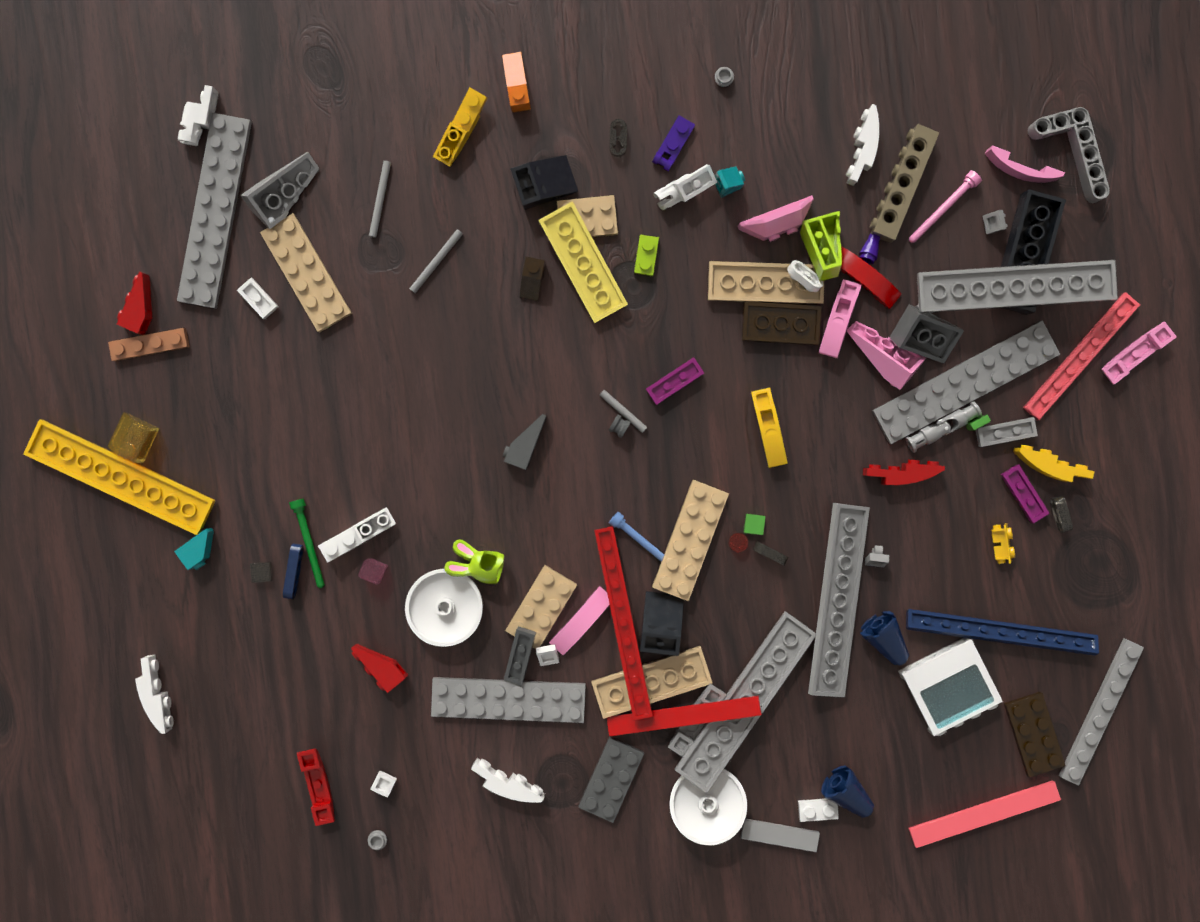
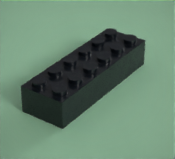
(1033, 234)

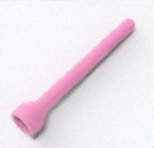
(971, 180)

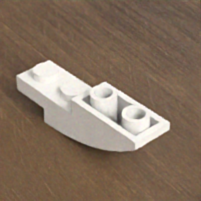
(867, 139)
(357, 535)
(154, 702)
(512, 788)

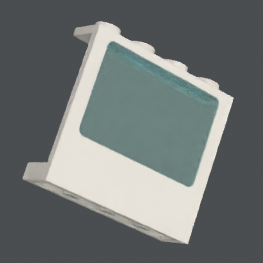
(951, 686)

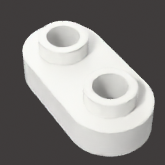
(804, 276)

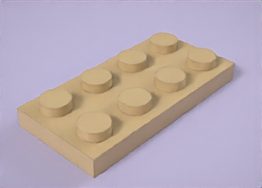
(542, 604)

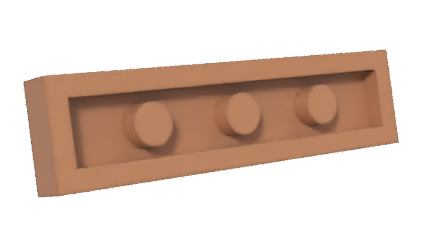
(148, 344)

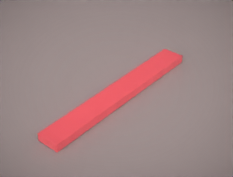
(1081, 356)
(984, 813)

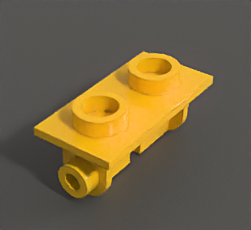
(1004, 551)

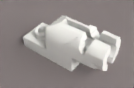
(198, 116)
(686, 187)

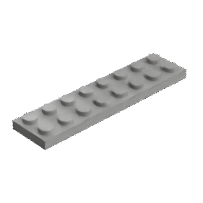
(508, 700)

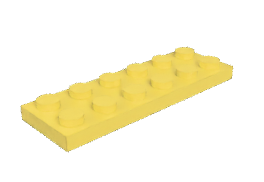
(583, 262)

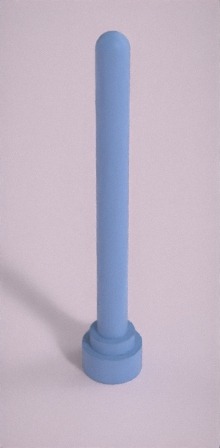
(619, 522)

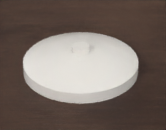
(443, 608)
(712, 815)

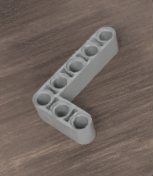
(1078, 147)

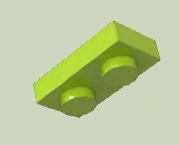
(646, 255)

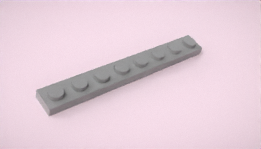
(1101, 711)

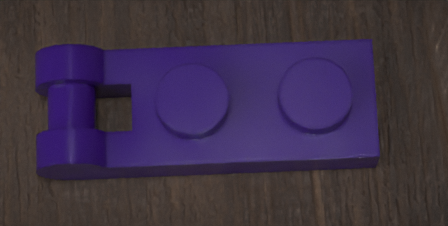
(674, 142)

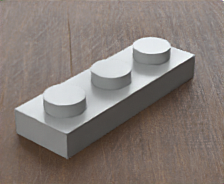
(1006, 432)

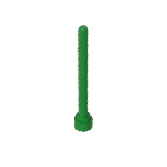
(298, 507)

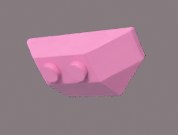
(778, 221)

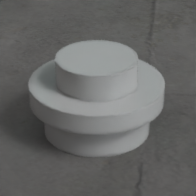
(724, 76)
(377, 840)

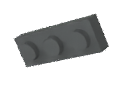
(520, 655)

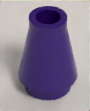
(870, 249)

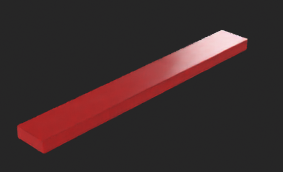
(686, 716)

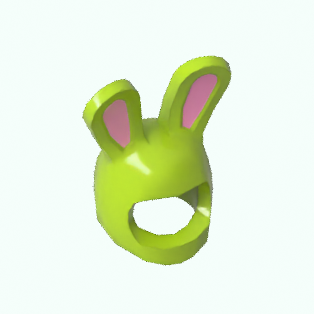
(483, 565)

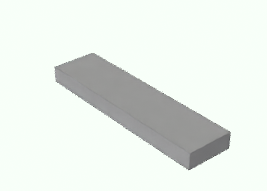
(780, 835)

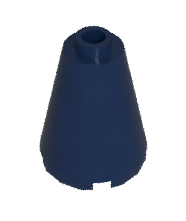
(886, 637)
(846, 791)

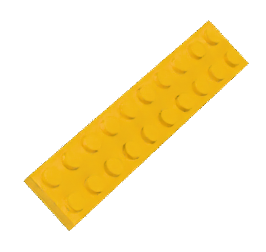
(119, 477)

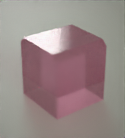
(372, 571)

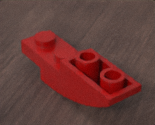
(910, 472)

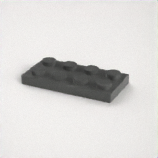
(611, 779)

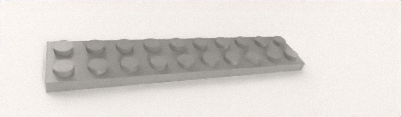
(214, 210)
(1017, 286)
(965, 382)
(838, 600)
(760, 678)

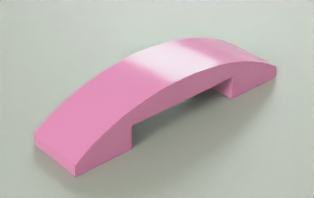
(1000, 159)
(1137, 352)
(581, 621)

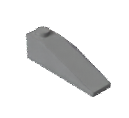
(278, 192)

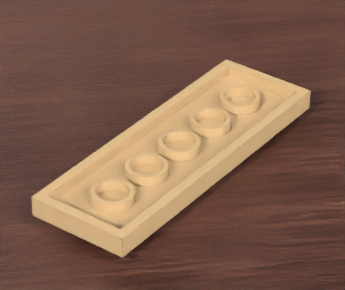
(306, 273)
(758, 284)
(690, 540)
(662, 677)

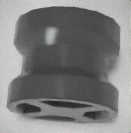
(619, 426)

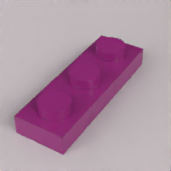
(674, 381)
(1025, 493)

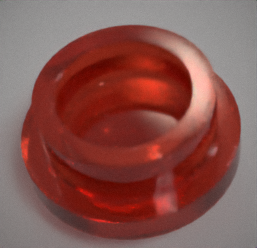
(738, 542)

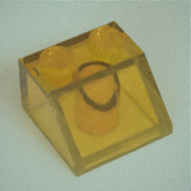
(132, 438)

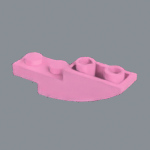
(839, 318)

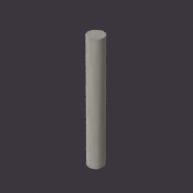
(623, 411)

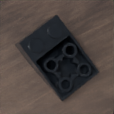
(544, 181)
(661, 624)

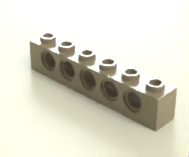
(926, 140)

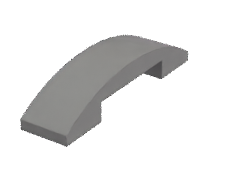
(686, 734)

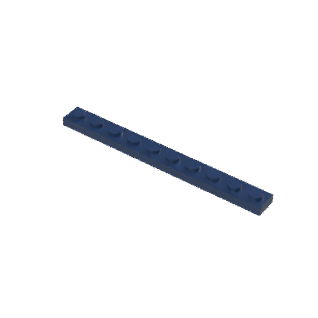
(1002, 632)

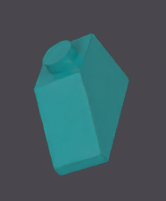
(729, 181)
(196, 550)

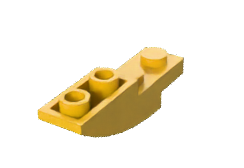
(461, 127)
(769, 427)
(1050, 466)

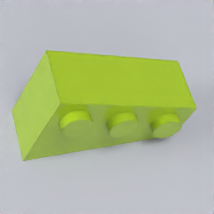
(823, 244)

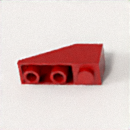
(138, 308)
(383, 668)

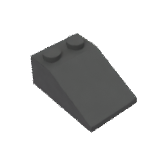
(925, 334)

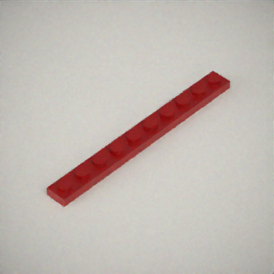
(623, 623)

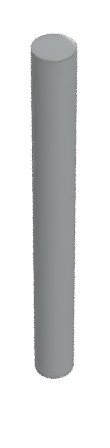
(379, 199)
(436, 260)

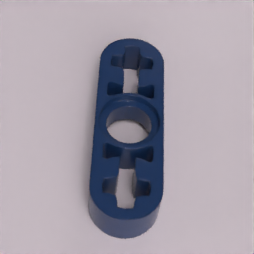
(293, 571)

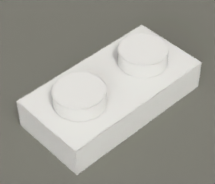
(257, 298)
(817, 810)

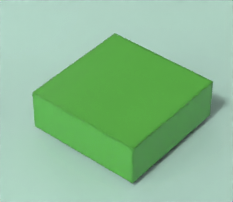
(977, 423)
(754, 524)

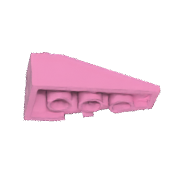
(891, 361)

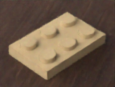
(597, 214)

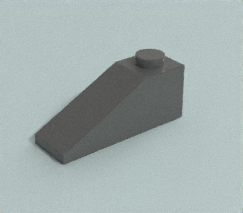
(523, 446)

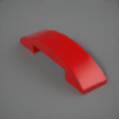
(870, 278)
(318, 786)

